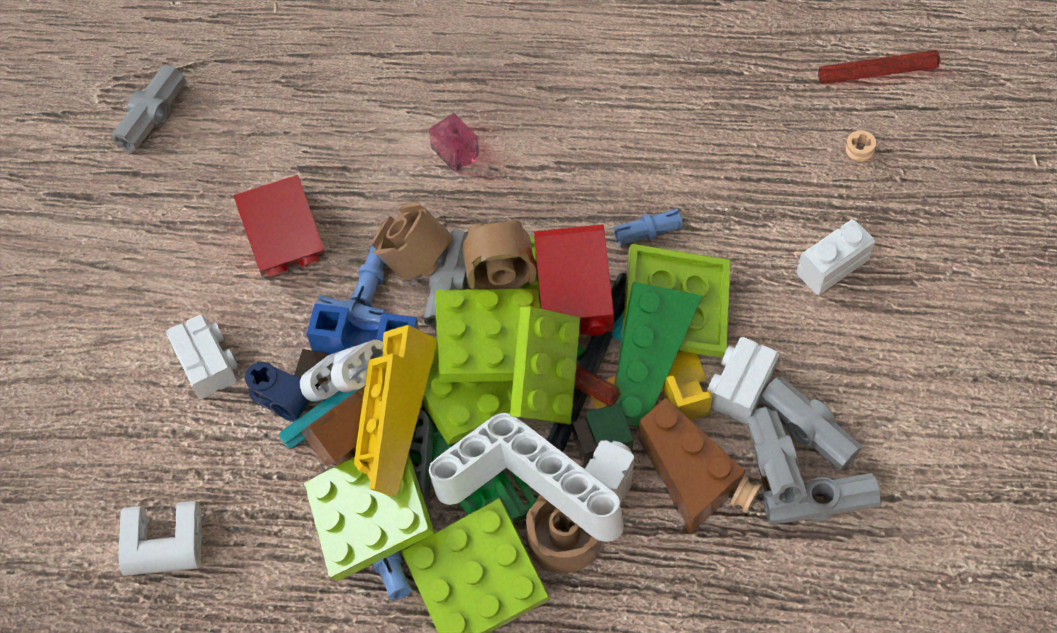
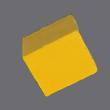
(688, 398)

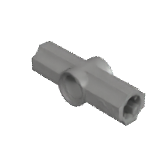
(148, 108)
(449, 273)
(811, 423)
(776, 457)
(844, 495)

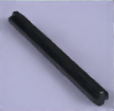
(590, 361)

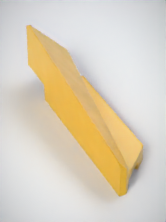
(392, 406)

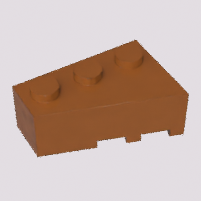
(336, 431)
(689, 463)

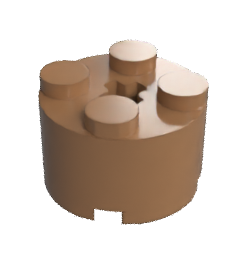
(411, 242)
(498, 256)
(557, 549)

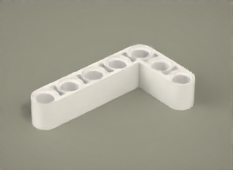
(512, 444)

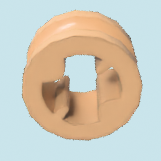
(861, 137)
(745, 494)

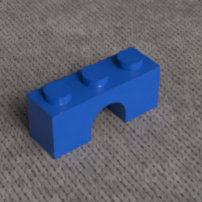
(335, 329)

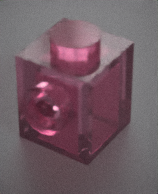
(454, 142)

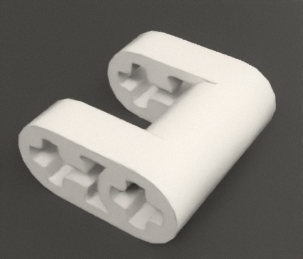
(344, 370)
(163, 554)

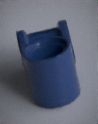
(276, 390)

